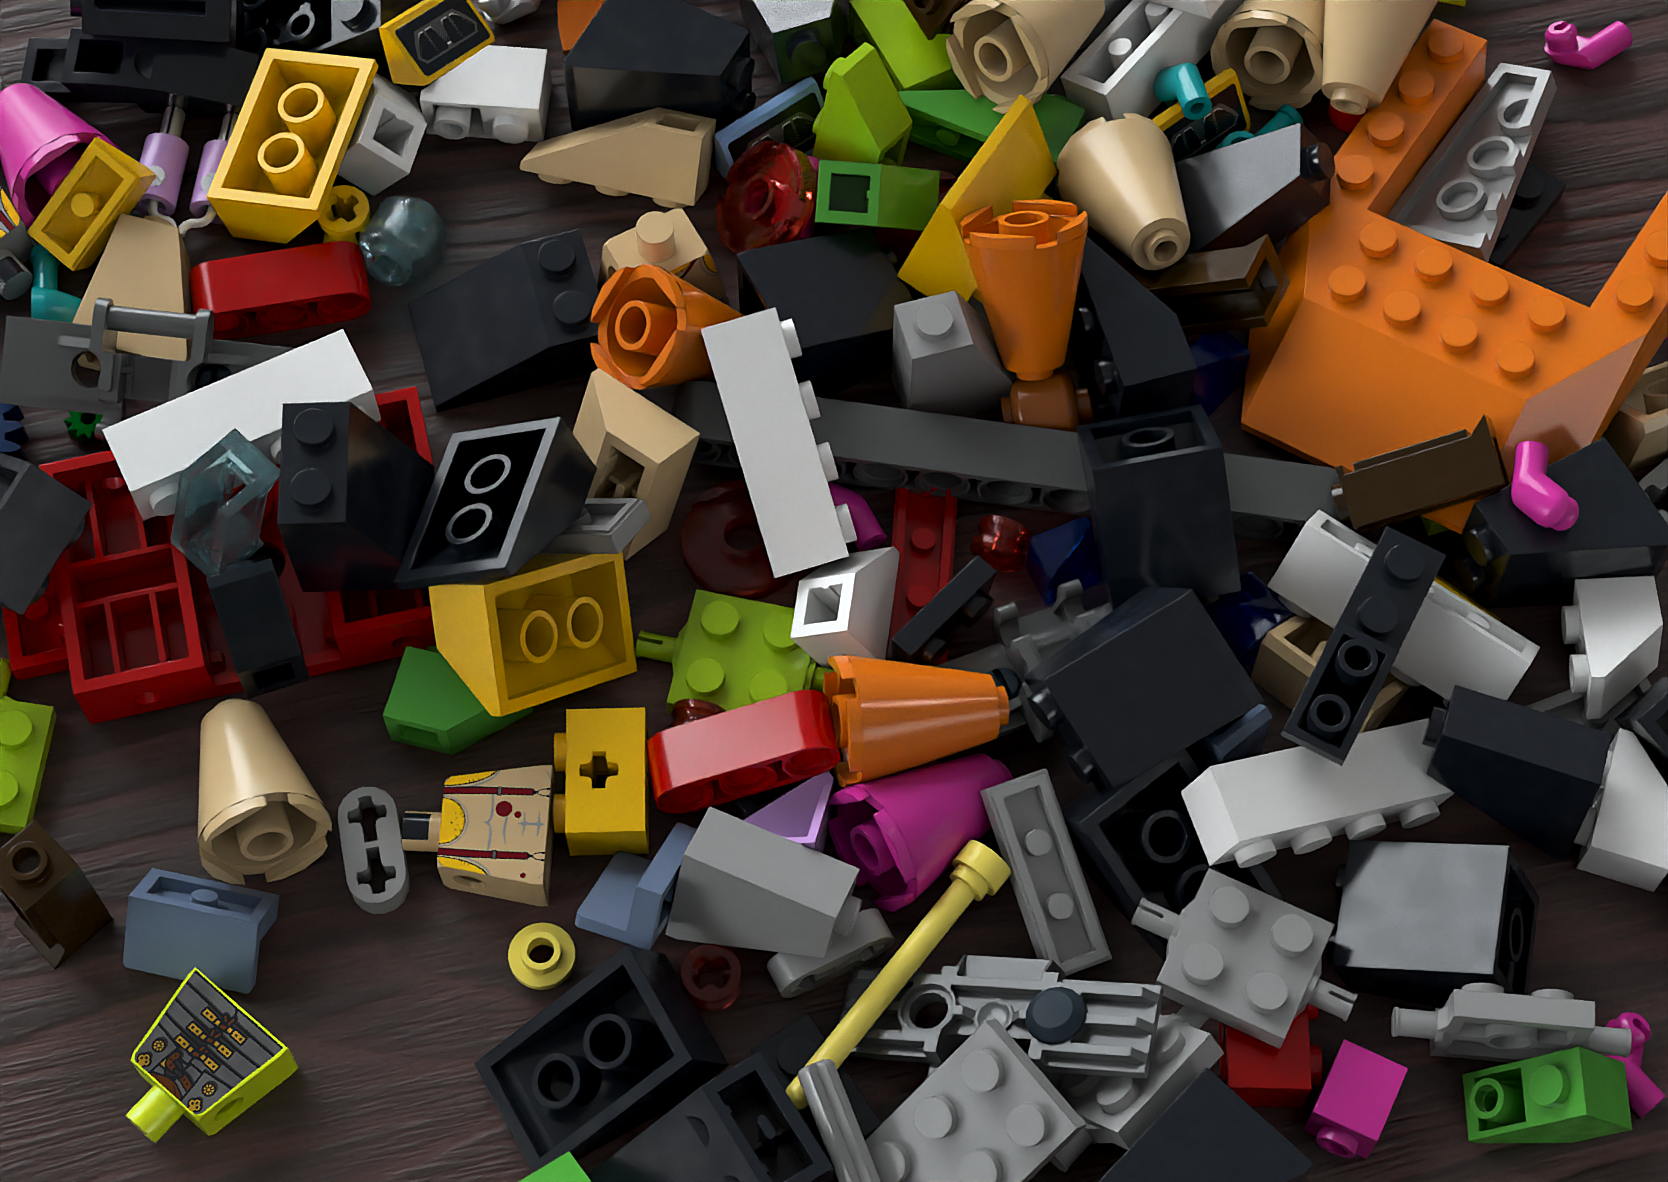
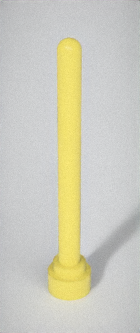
(975, 874)

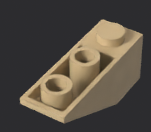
(643, 154)

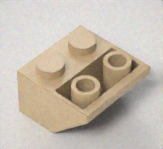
(636, 451)

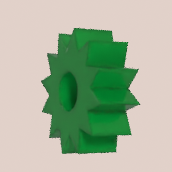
(80, 430)

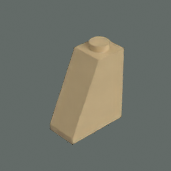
(146, 270)

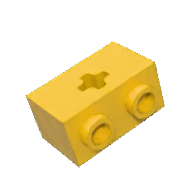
(608, 817)

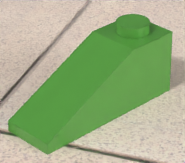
(960, 124)

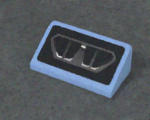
(784, 119)

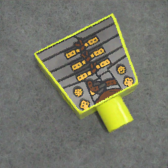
(205, 1061)

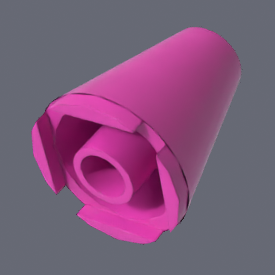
(39, 146)
(912, 824)

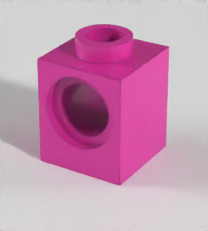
(1354, 1101)

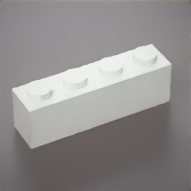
(1122, 62)
(172, 436)
(776, 442)
(1448, 638)
(1304, 800)

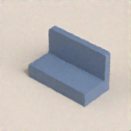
(635, 893)
(197, 923)

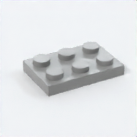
(976, 1118)

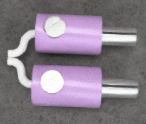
(167, 157)

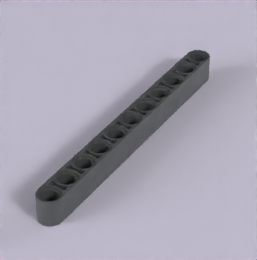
(1002, 462)

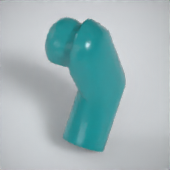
(1183, 84)

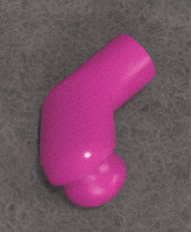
(1568, 49)
(1536, 493)
(866, 526)
(1641, 1089)

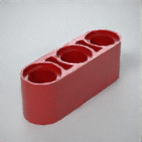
(282, 289)
(742, 752)

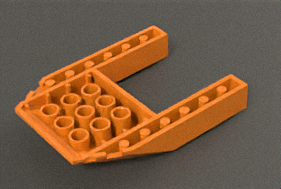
(1417, 340)

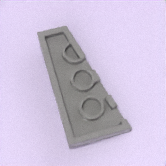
(1480, 162)

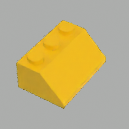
(289, 143)
(1007, 168)
(537, 632)

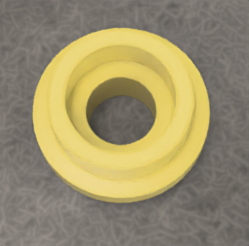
(546, 974)

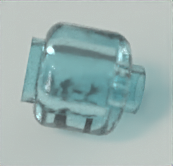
(402, 241)

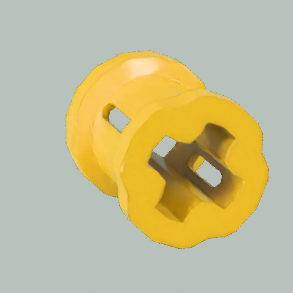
(351, 217)

